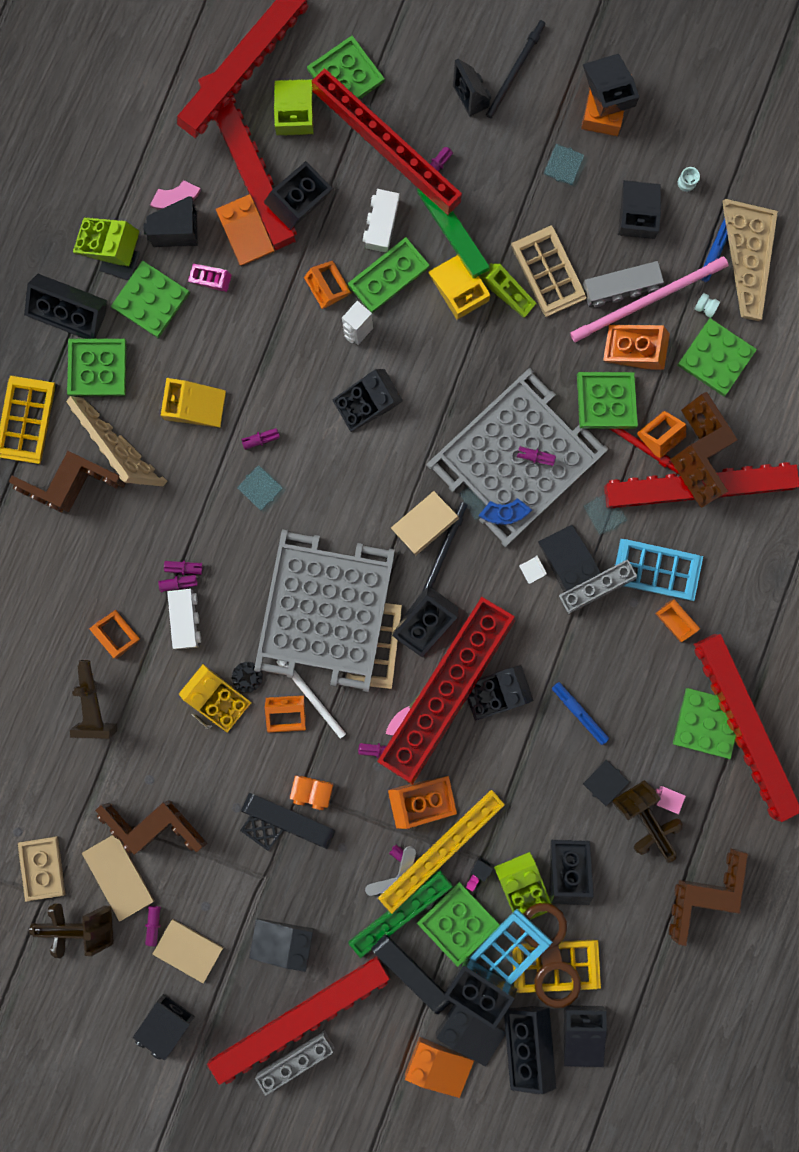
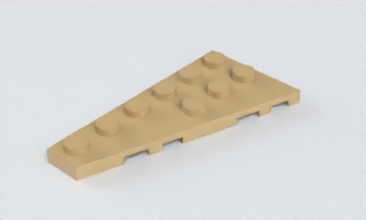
(751, 244)
(116, 449)

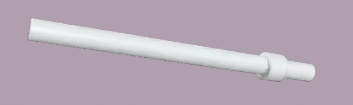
(315, 701)

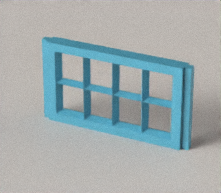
(692, 577)
(530, 929)

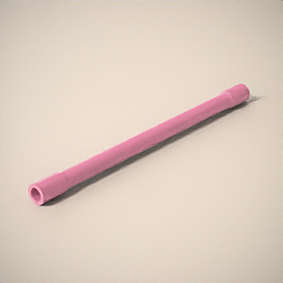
(711, 268)

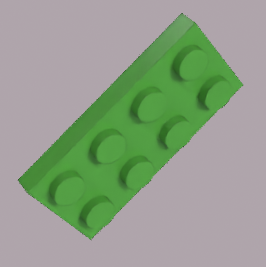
(388, 275)

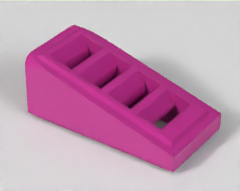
(221, 280)

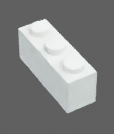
(381, 220)
(357, 323)
(183, 619)

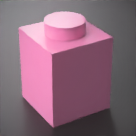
(670, 799)

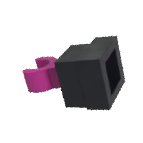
(479, 871)

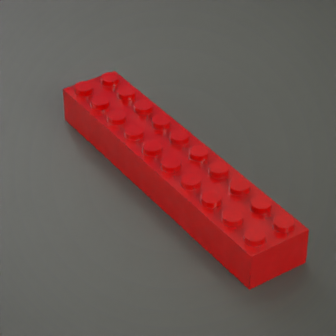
(446, 690)

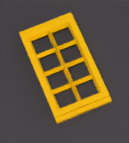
(30, 384)
(593, 967)

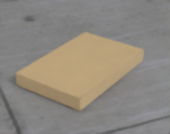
(424, 523)
(41, 868)
(188, 950)

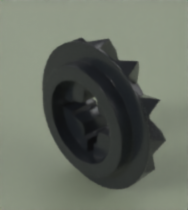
(244, 686)

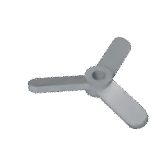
(406, 862)

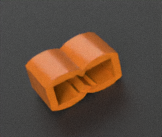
(311, 791)

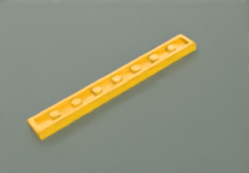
(441, 851)

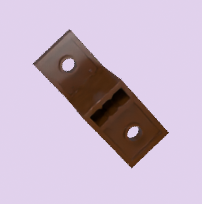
(693, 461)
(67, 482)
(150, 828)
(708, 896)

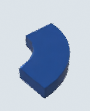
(505, 514)

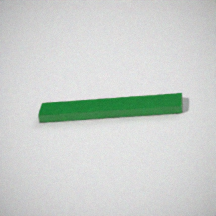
(457, 237)
(390, 923)

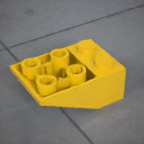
(458, 287)
(192, 403)
(214, 698)

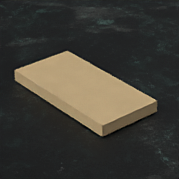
(118, 877)

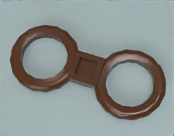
(552, 958)

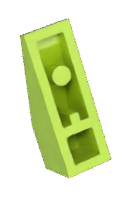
(507, 289)

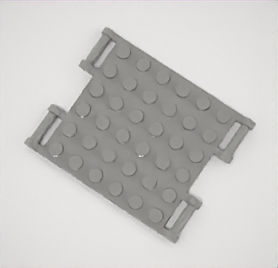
(488, 450)
(324, 610)

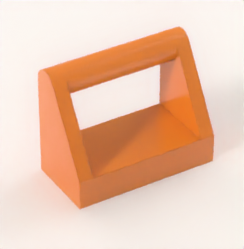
(321, 289)
(666, 441)
(677, 620)
(104, 639)
(285, 705)

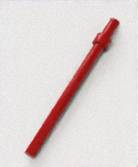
(663, 461)

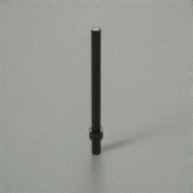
(533, 39)
(445, 546)

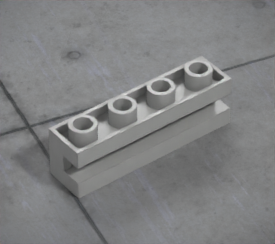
(622, 284)
(598, 586)
(294, 1062)

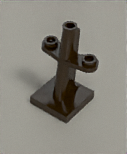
(92, 723)
(637, 802)
(95, 930)

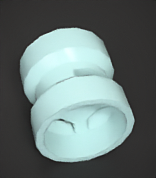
(691, 175)
(707, 305)

